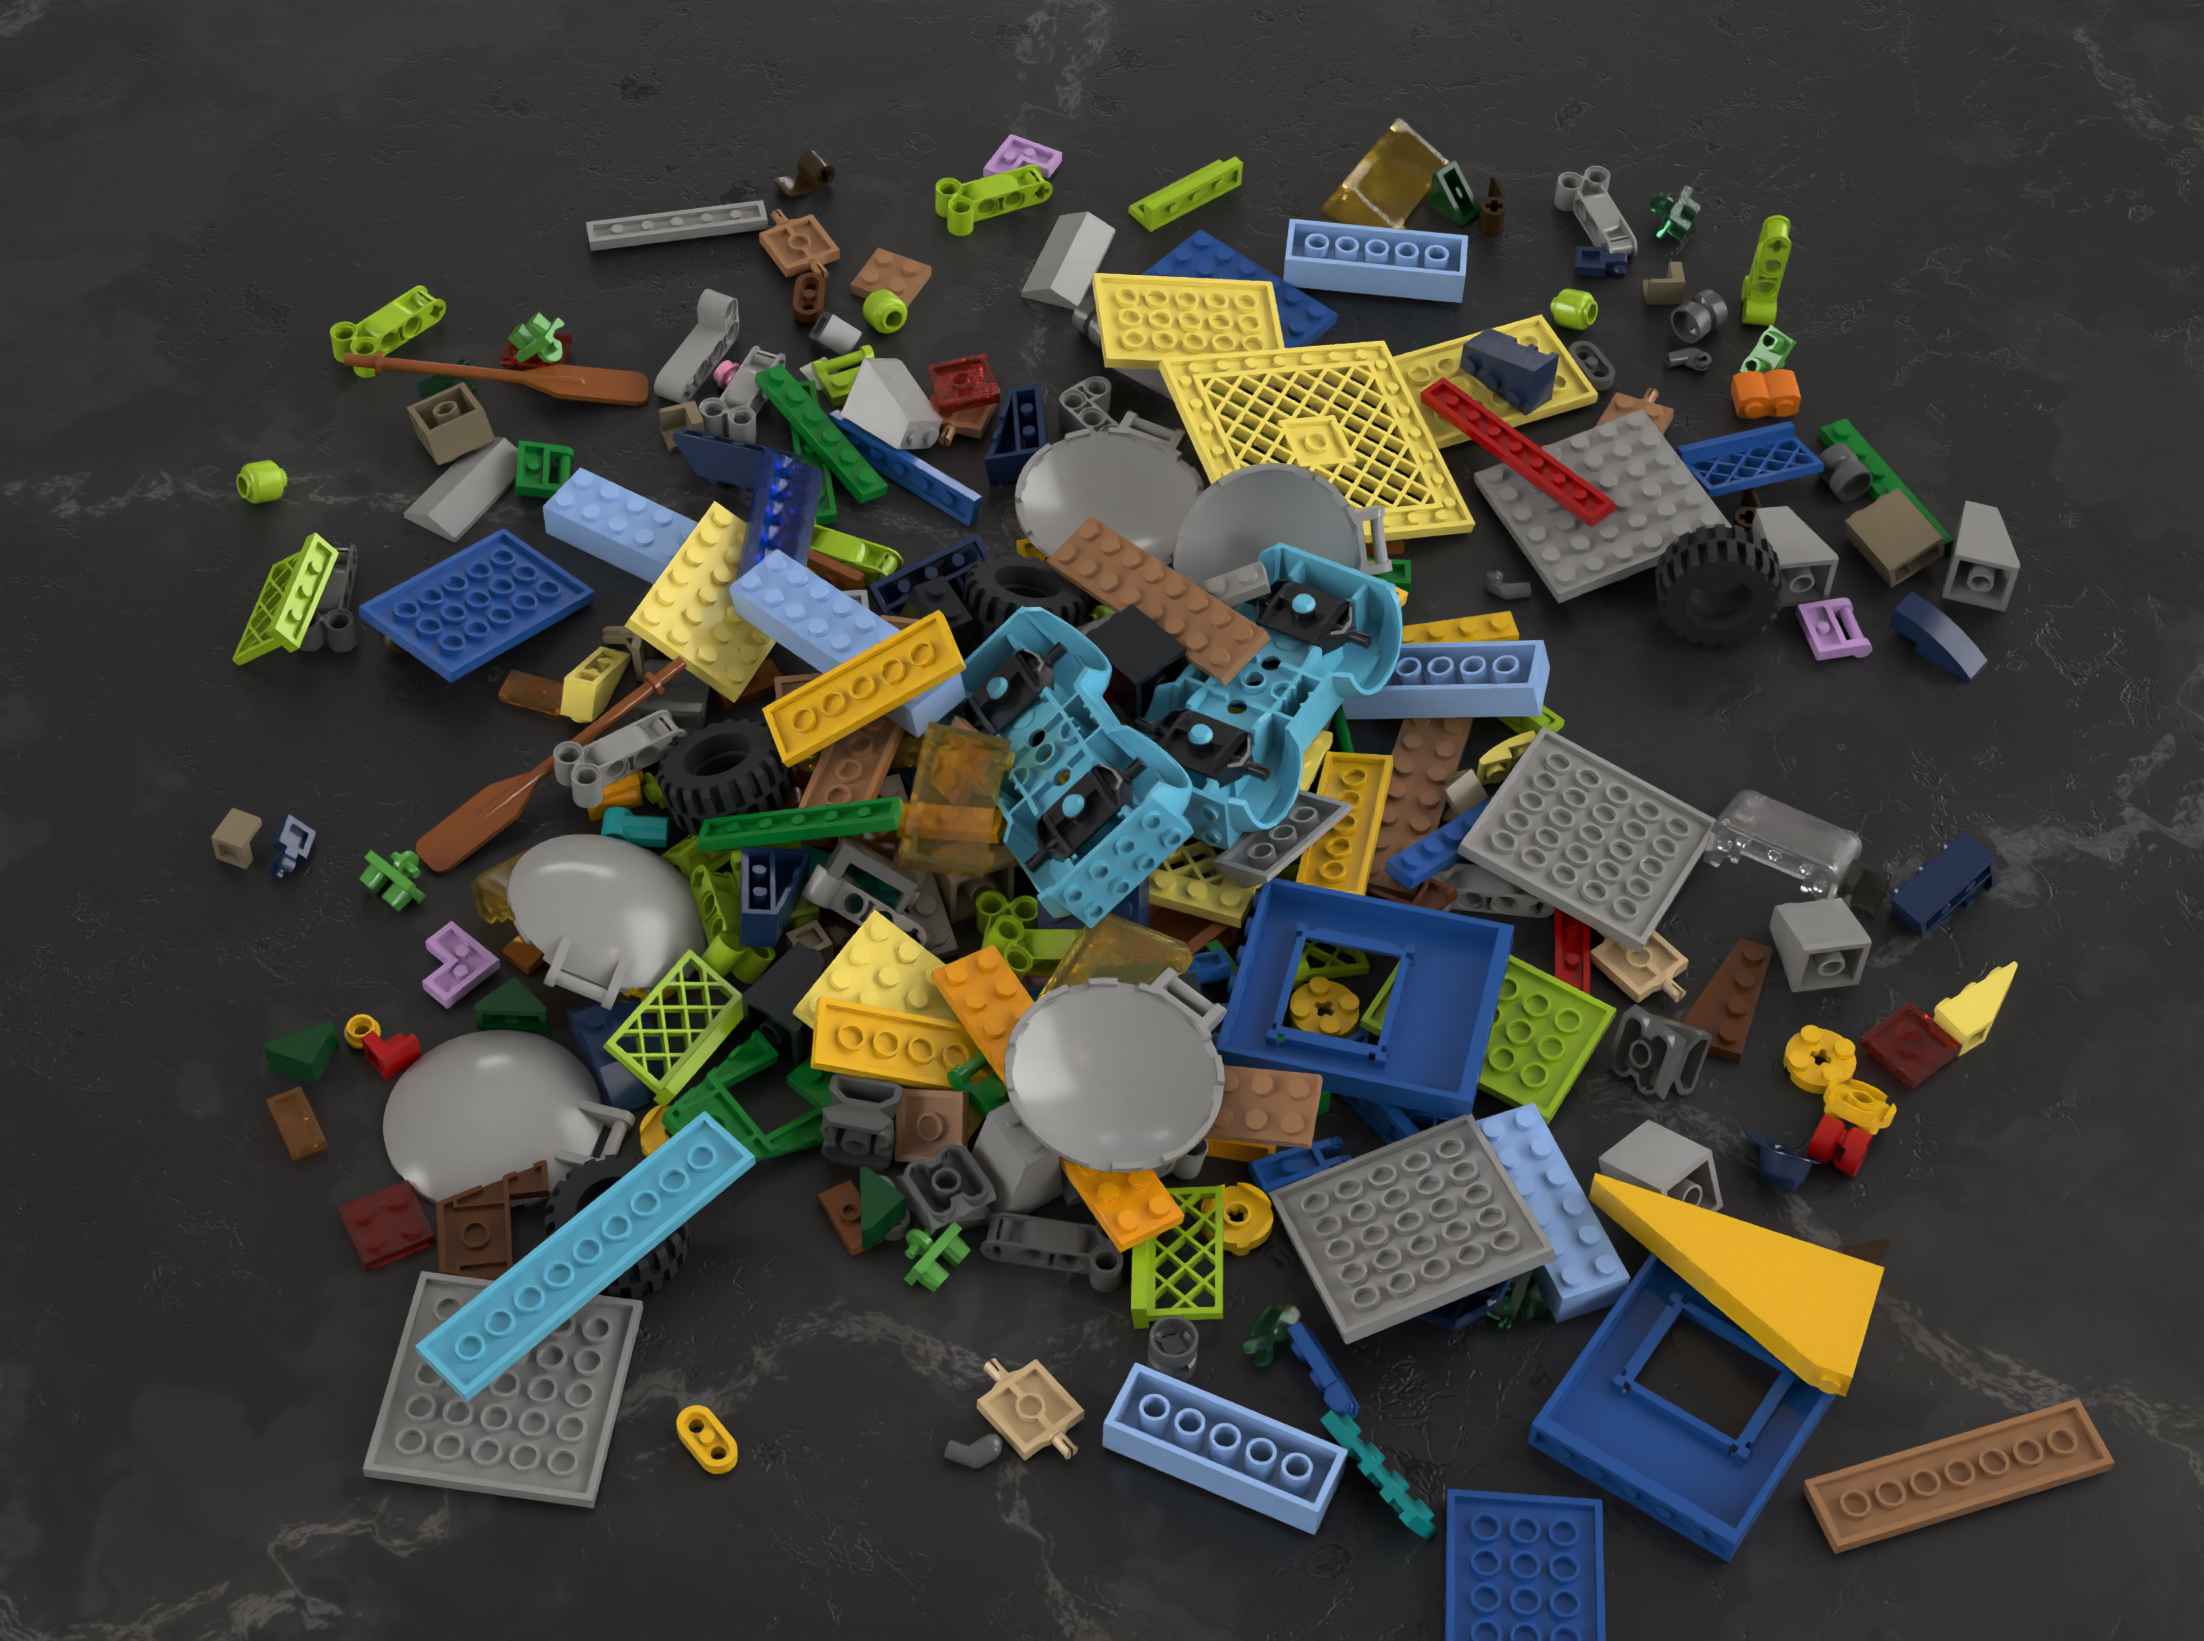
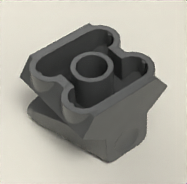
(1658, 1052)
(860, 1122)
(947, 1191)

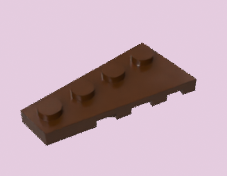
(1731, 999)

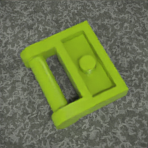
(839, 385)

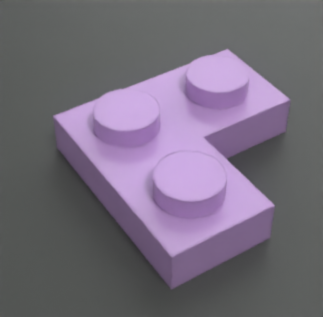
(1021, 152)
(464, 964)

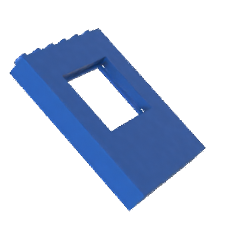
(1435, 1014)
(1653, 1449)

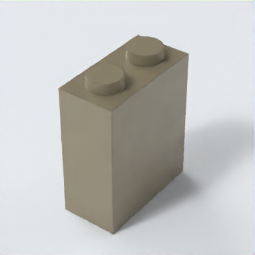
(1894, 537)

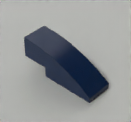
(1937, 637)

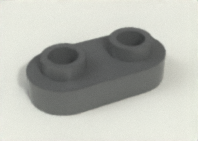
(1593, 364)

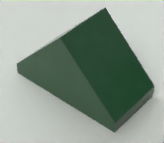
(1452, 195)
(512, 1009)
(303, 1053)
(880, 1207)

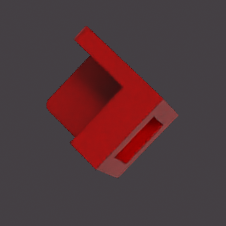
(392, 1055)

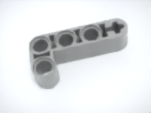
(701, 349)
(1087, 406)

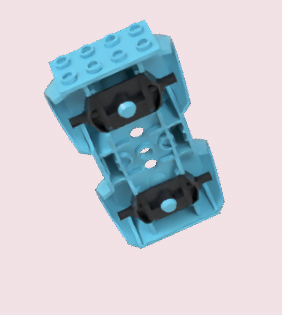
(1333, 642)
(1124, 794)

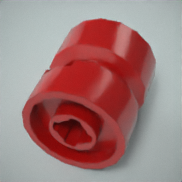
(1826, 1142)

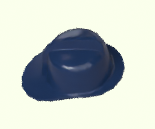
(1779, 1163)

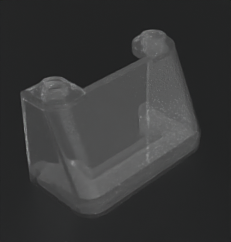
(1784, 840)

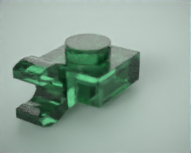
(1268, 1329)

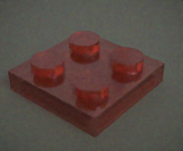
(963, 384)
(1910, 1045)
(387, 1225)

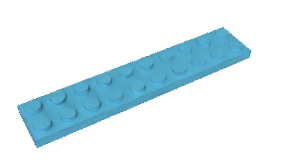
(584, 1256)

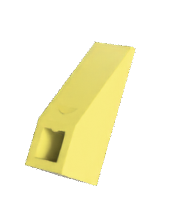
(1975, 1008)

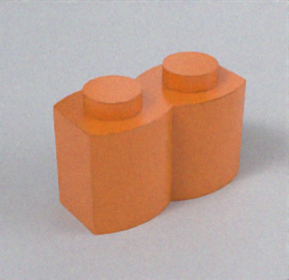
(1765, 394)

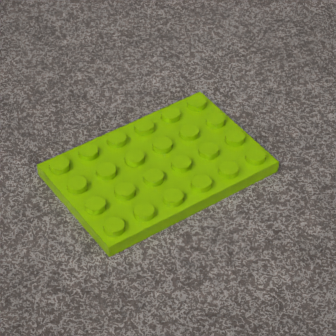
(1537, 1036)

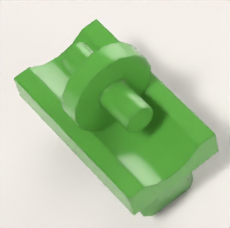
(538, 338)
(1769, 351)
(402, 888)
(926, 1269)

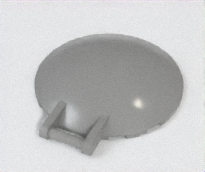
(1119, 476)
(1269, 506)
(604, 914)
(1117, 1072)
(495, 1109)

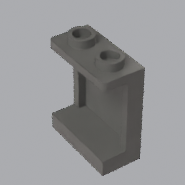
(684, 698)
(854, 852)

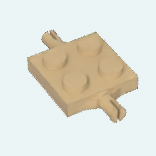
(1643, 972)
(1030, 1409)

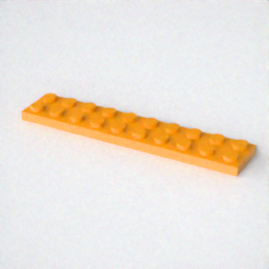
(989, 1005)

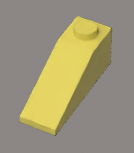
(592, 684)

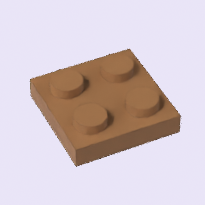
(893, 273)
(929, 1122)

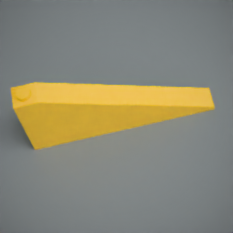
(1782, 1291)

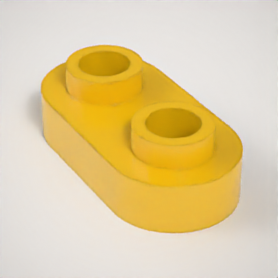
(710, 1441)

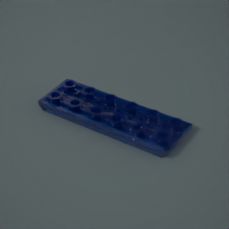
(781, 510)

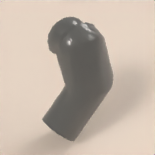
(1689, 357)
(1506, 590)
(977, 1453)

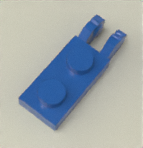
(1295, 1164)
(1324, 1372)

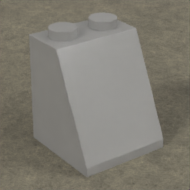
(892, 405)
(1804, 558)
(1981, 559)
(1819, 944)
(1016, 1164)
(1665, 1165)

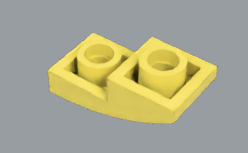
(1497, 762)

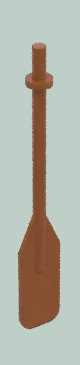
(555, 380)
(504, 801)

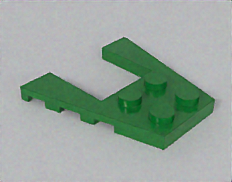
(722, 1107)

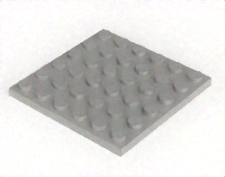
(1631, 466)
(1589, 839)
(1410, 1227)
(530, 1431)

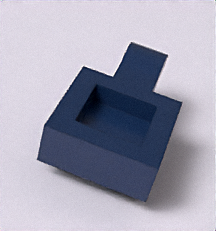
(1595, 261)
(293, 842)

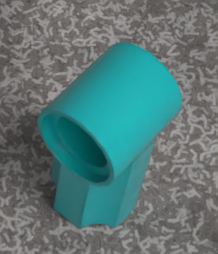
(636, 829)

